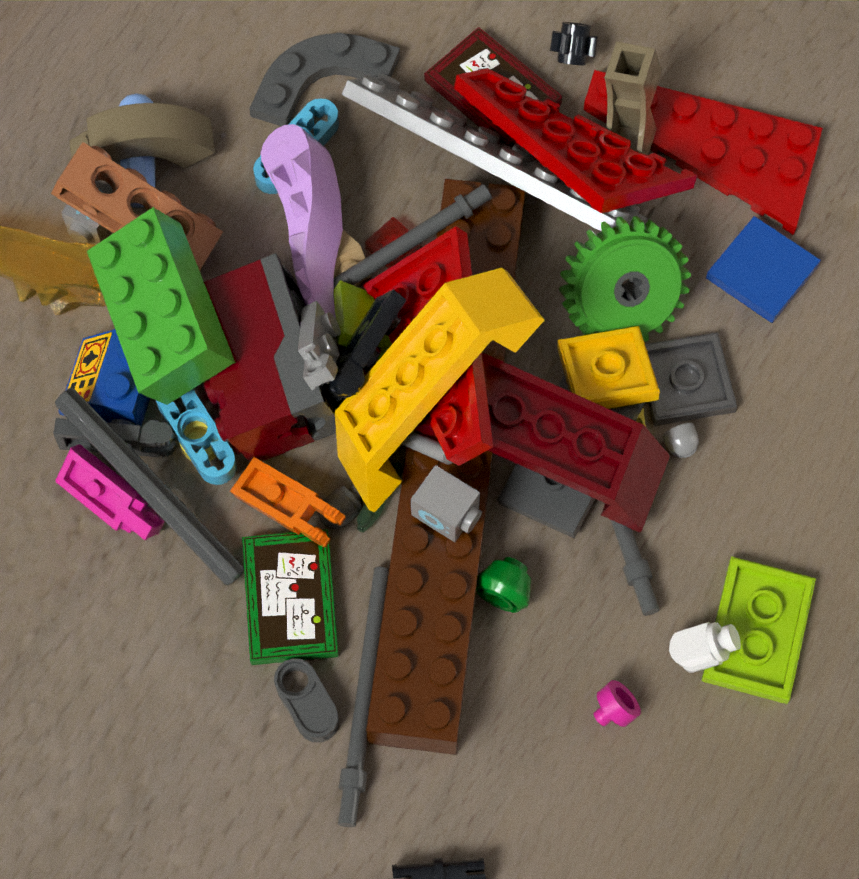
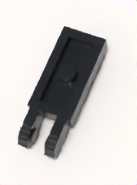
(362, 347)

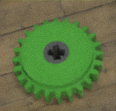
(630, 252)

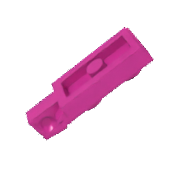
(107, 494)

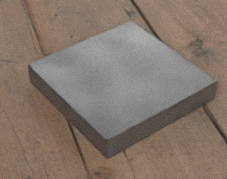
(690, 379)

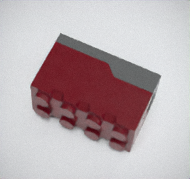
(264, 392)

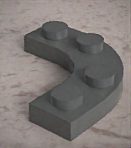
(313, 60)

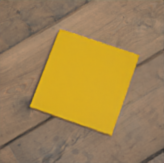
(609, 367)

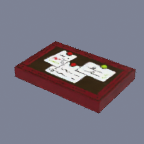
(482, 52)

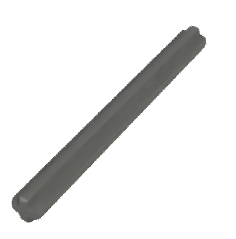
(149, 486)

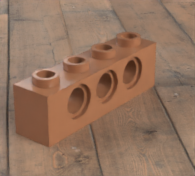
(113, 210)

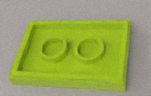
(771, 618)

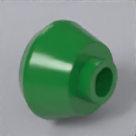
(505, 585)

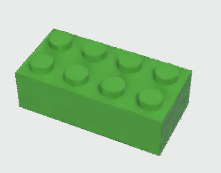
(160, 307)

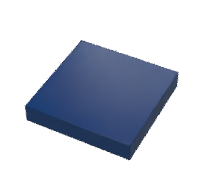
(763, 269)

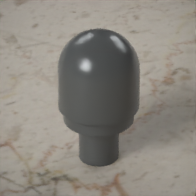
(346, 502)

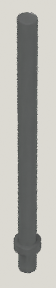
(461, 207)

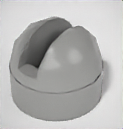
(682, 440)

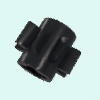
(573, 43)

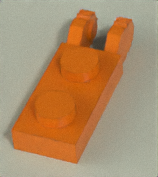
(284, 500)

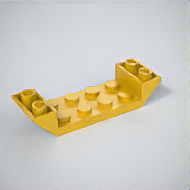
(422, 369)

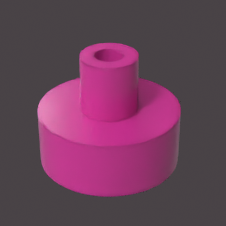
(616, 705)

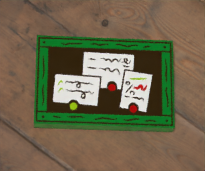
(289, 598)

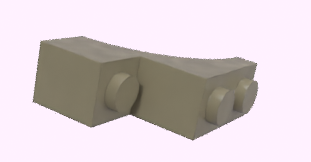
(630, 92)

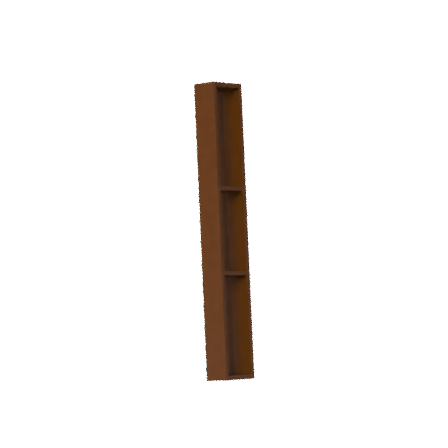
(430, 577)

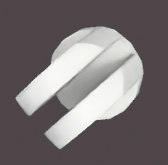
(703, 646)

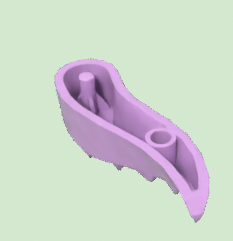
(312, 206)

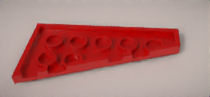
(730, 148)
(577, 150)
(462, 414)

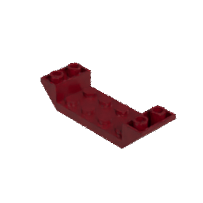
(571, 441)

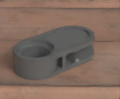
(310, 708)

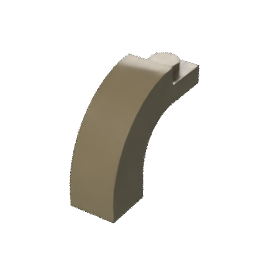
(149, 131)

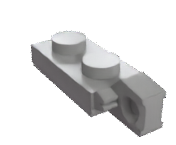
(318, 345)

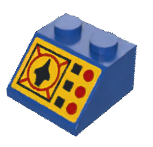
(106, 381)

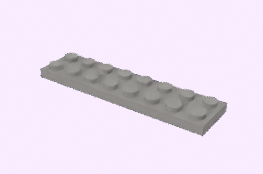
(477, 146)

